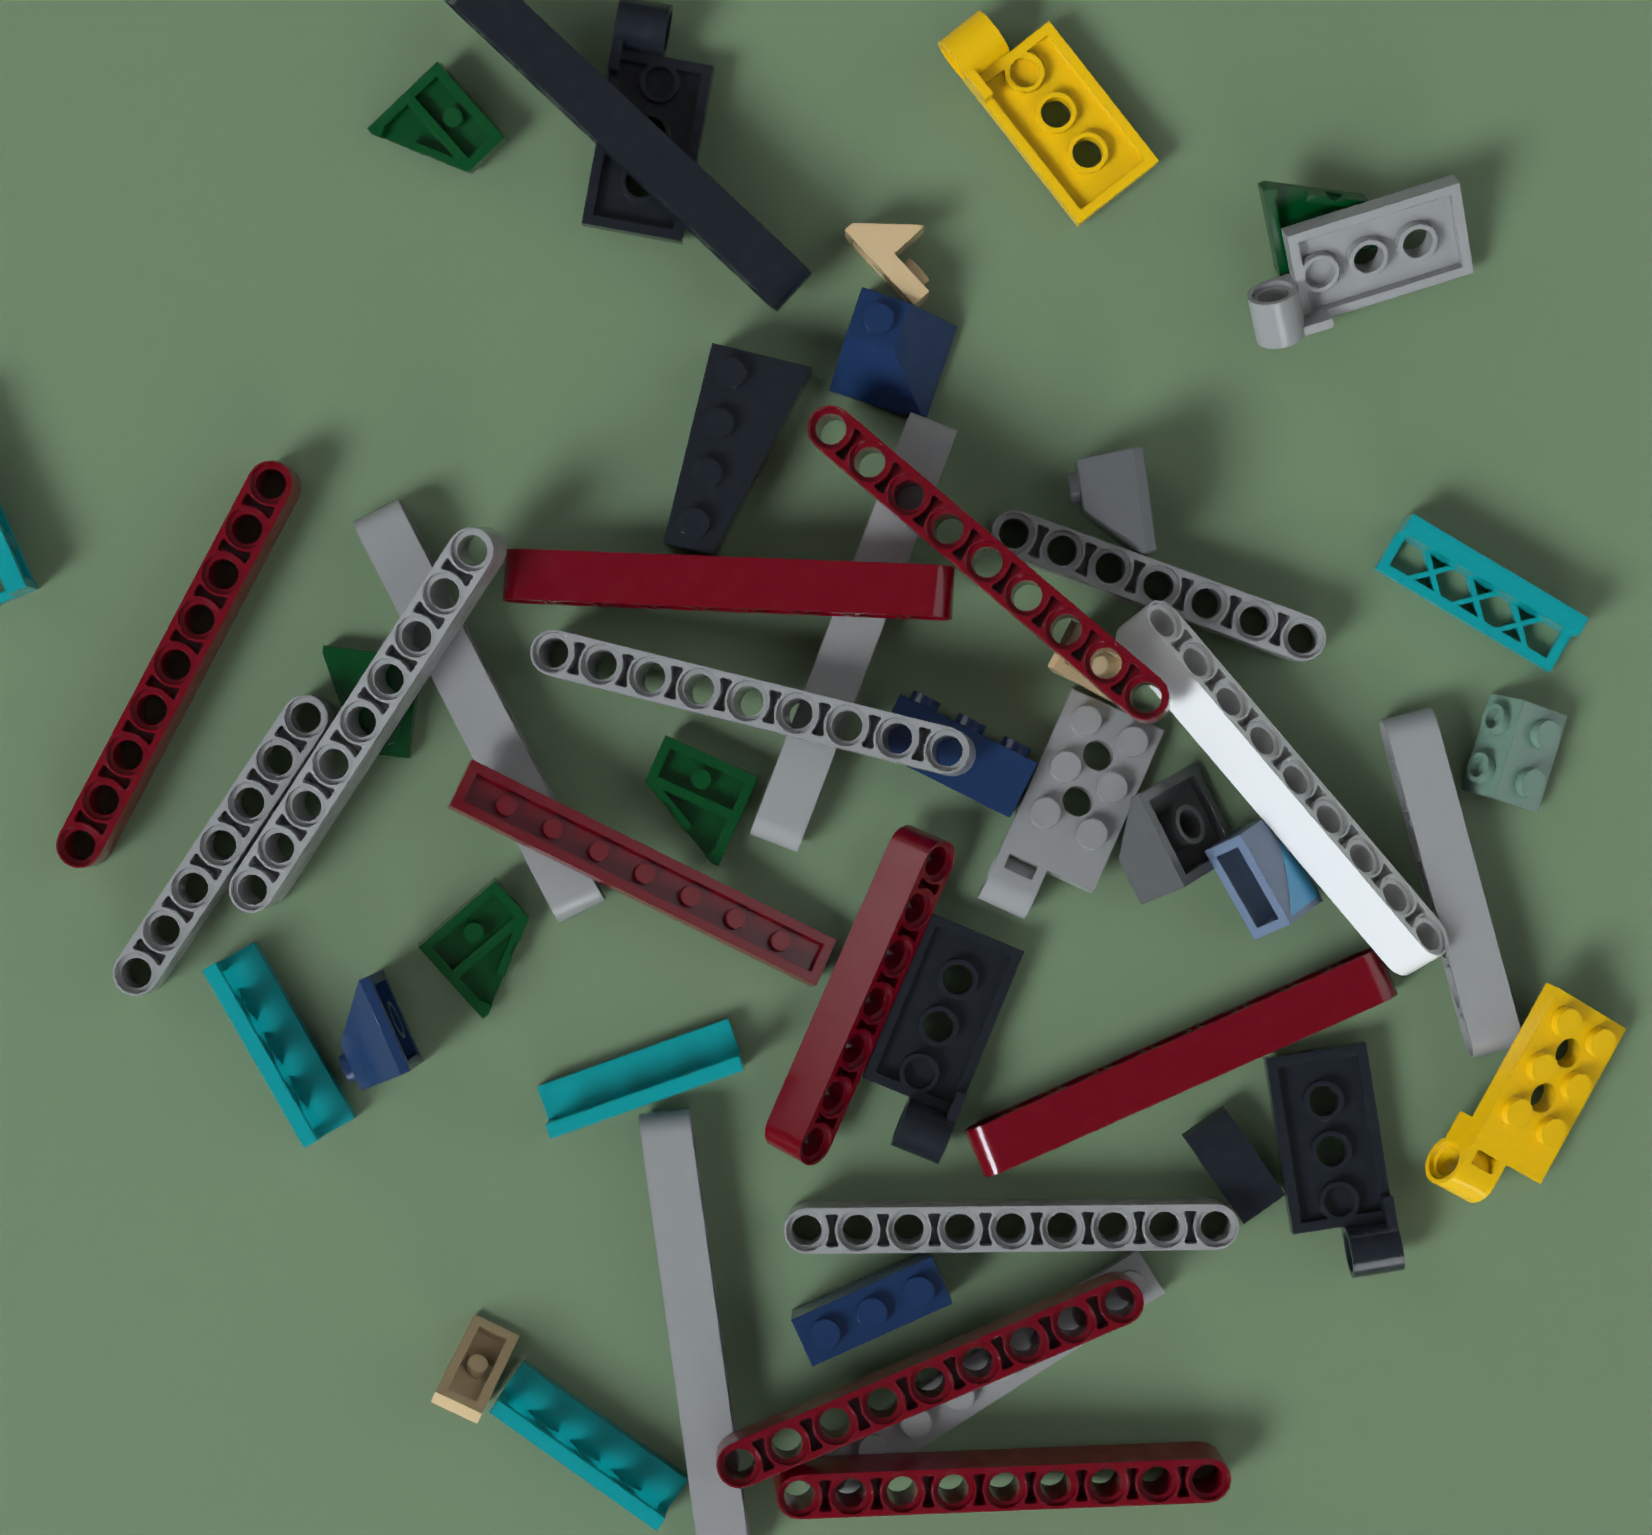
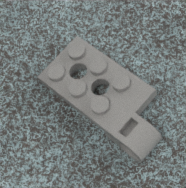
(1323, 269)
(1043, 833)

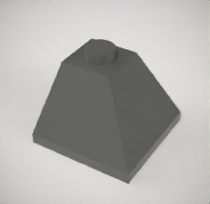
(1116, 497)
(1168, 834)

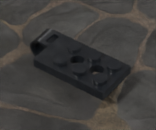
(664, 91)
(932, 1070)
(1356, 1187)

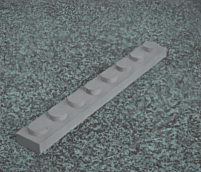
(929, 1425)

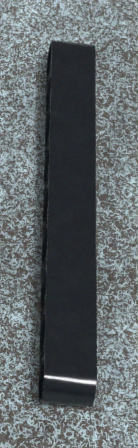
(637, 146)

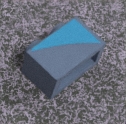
(1263, 878)

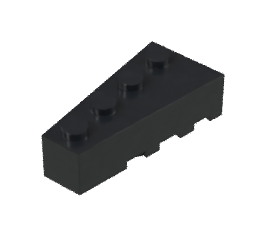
(733, 431)

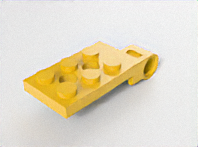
(1016, 88)
(1505, 1123)

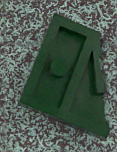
(441, 122)
(478, 944)

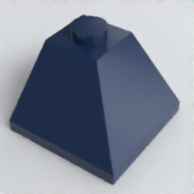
(892, 355)
(376, 1036)

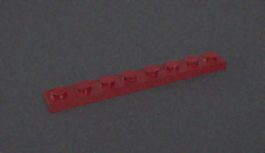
(641, 873)

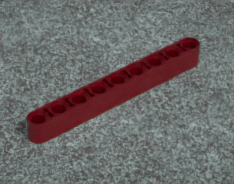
(973, 543)
(729, 584)
(157, 679)
(1180, 1062)
(913, 1400)
(1023, 1491)

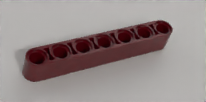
(859, 994)

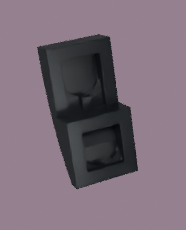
(1233, 1164)

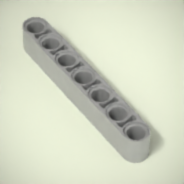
(1182, 588)
(203, 858)
(1450, 880)

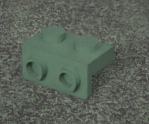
(1514, 752)

